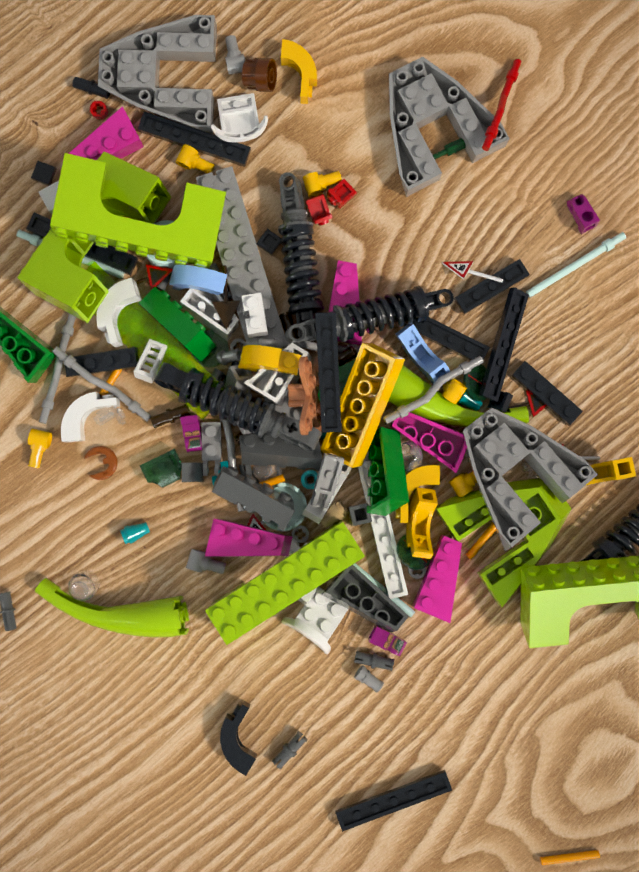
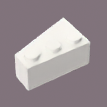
(200, 306)
(274, 384)

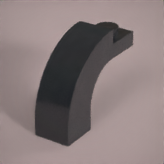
(234, 751)

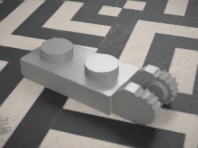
(211, 446)
(327, 478)

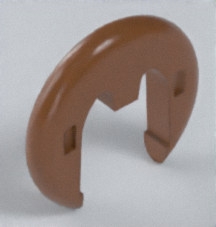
(110, 459)

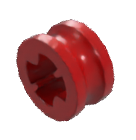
(93, 107)

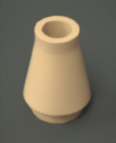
(334, 514)

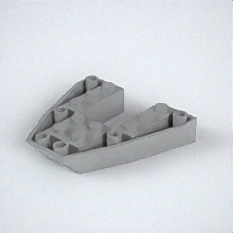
(133, 66)
(422, 95)
(497, 445)

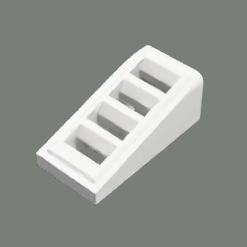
(145, 376)

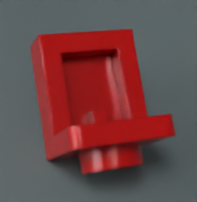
(341, 194)
(318, 209)

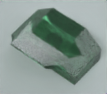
(163, 469)

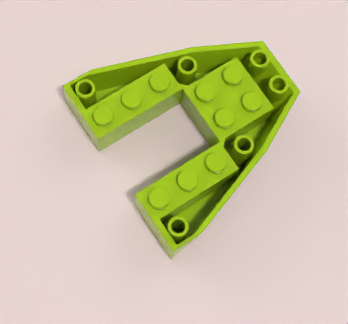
(504, 574)

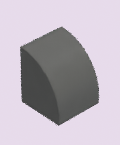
(192, 472)
(359, 515)

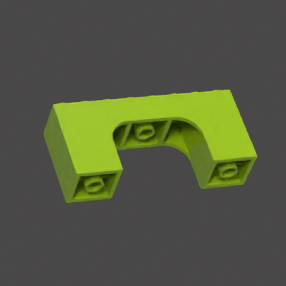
(82, 216)
(56, 264)
(284, 582)
(558, 590)

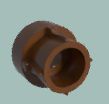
(260, 74)

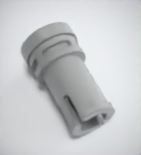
(364, 676)

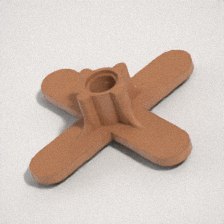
(306, 396)

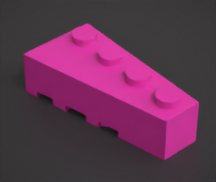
(113, 136)
(346, 291)
(438, 440)
(236, 539)
(439, 582)

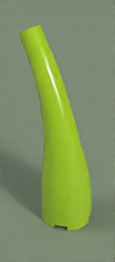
(411, 387)
(145, 619)

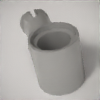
(234, 57)
(200, 563)

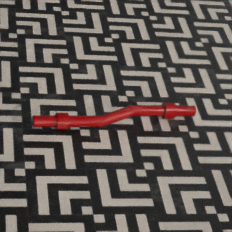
(492, 130)

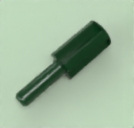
(451, 148)

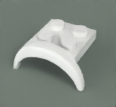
(239, 119)
(318, 620)

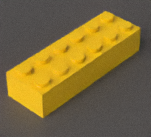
(363, 403)

